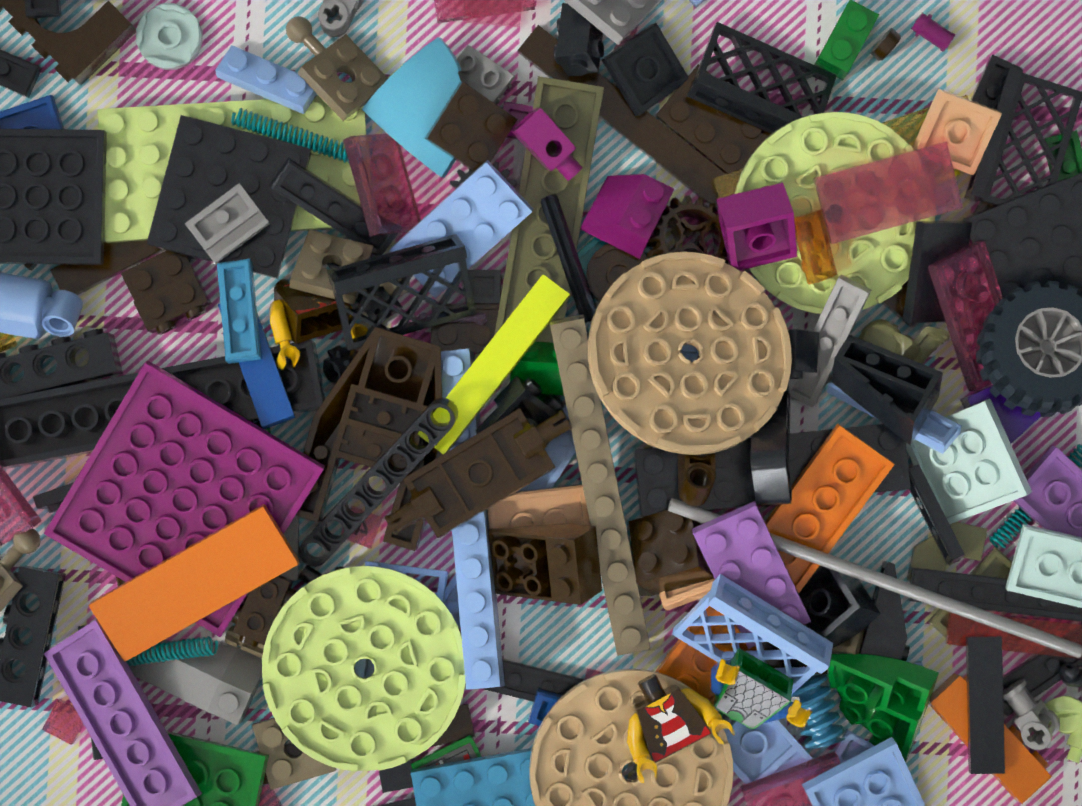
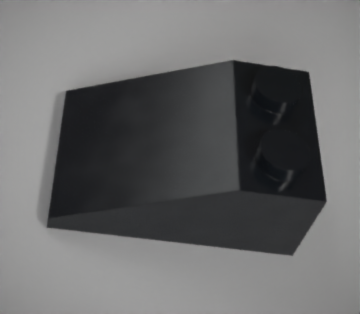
(836, 607)

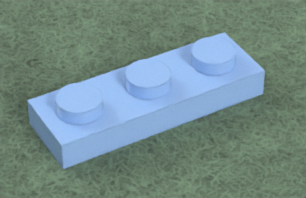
(265, 79)

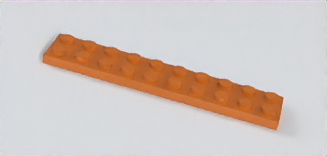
(822, 508)

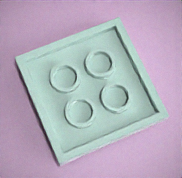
(976, 468)

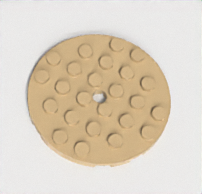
(651, 384)
(585, 747)

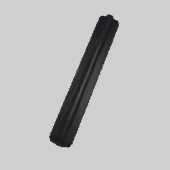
(568, 256)

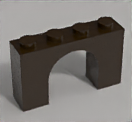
(78, 51)

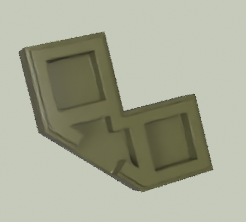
(928, 556)

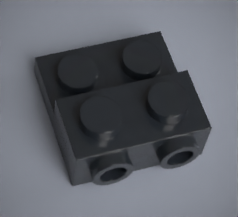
(529, 398)

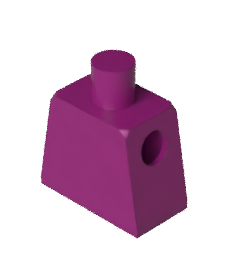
(536, 132)

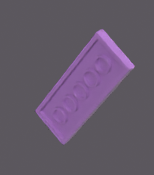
(121, 720)

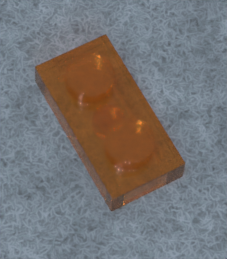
(814, 247)

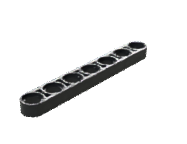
(384, 469)

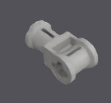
(1031, 716)

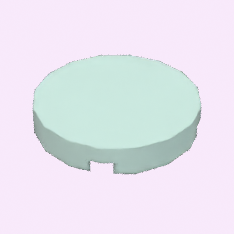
(169, 36)

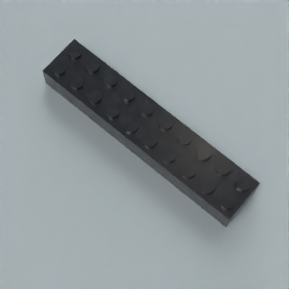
(73, 417)

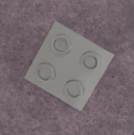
(483, 74)

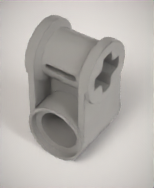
(346, 11)

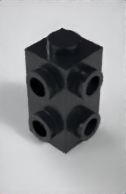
(578, 43)

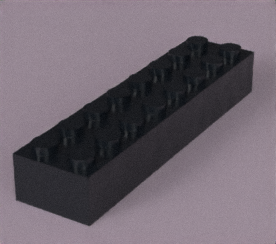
(733, 485)

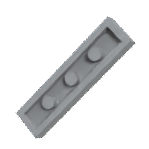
(833, 327)

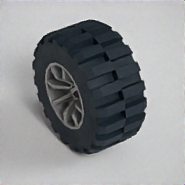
(1035, 349)

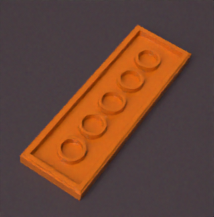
(194, 583)

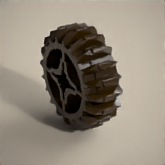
(682, 229)

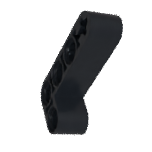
(771, 457)

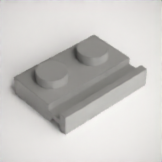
(227, 223)

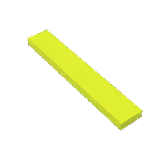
(500, 358)

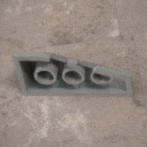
(214, 683)

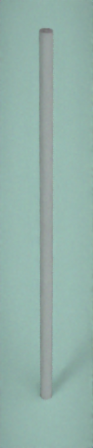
(898, 586)

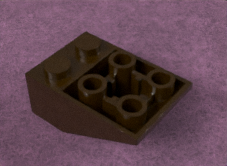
(546, 562)

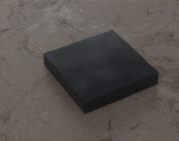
(645, 69)

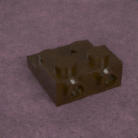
(166, 291)

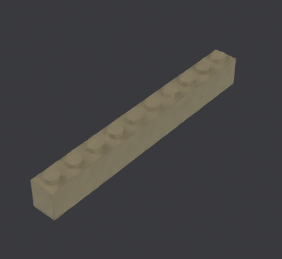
(600, 485)

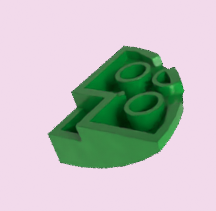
(883, 695)

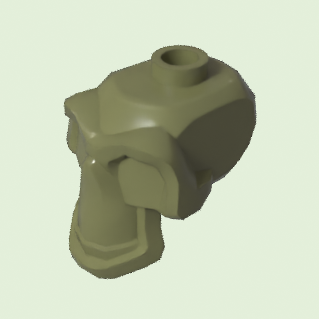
(889, 337)

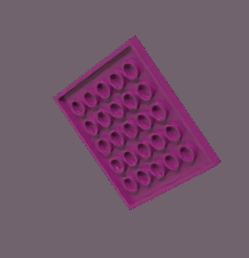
(173, 475)

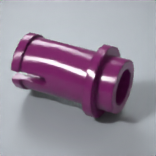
(932, 31)

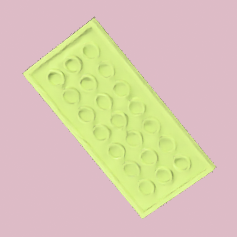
(143, 140)

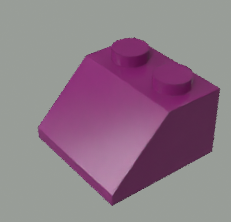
(627, 211)
(757, 227)

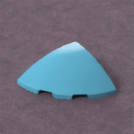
(414, 99)

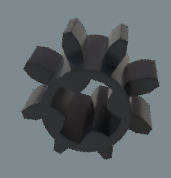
(337, 362)

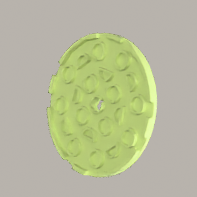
(812, 149)
(313, 676)

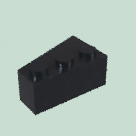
(887, 385)

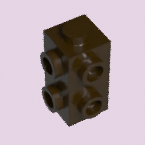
(260, 609)

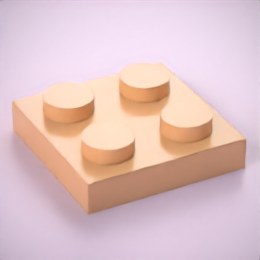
(962, 125)

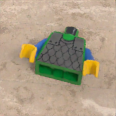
(754, 693)

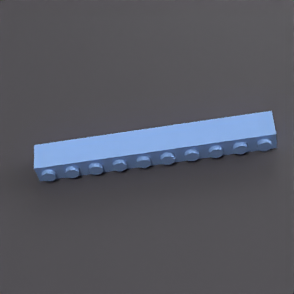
(474, 566)

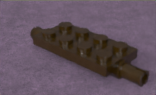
(478, 473)

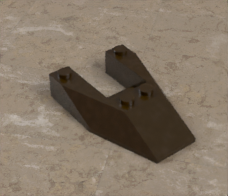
(368, 411)

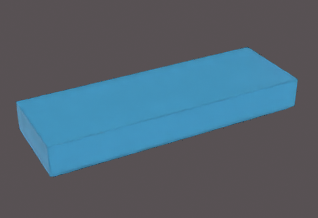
(239, 311)

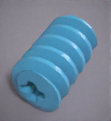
(820, 721)

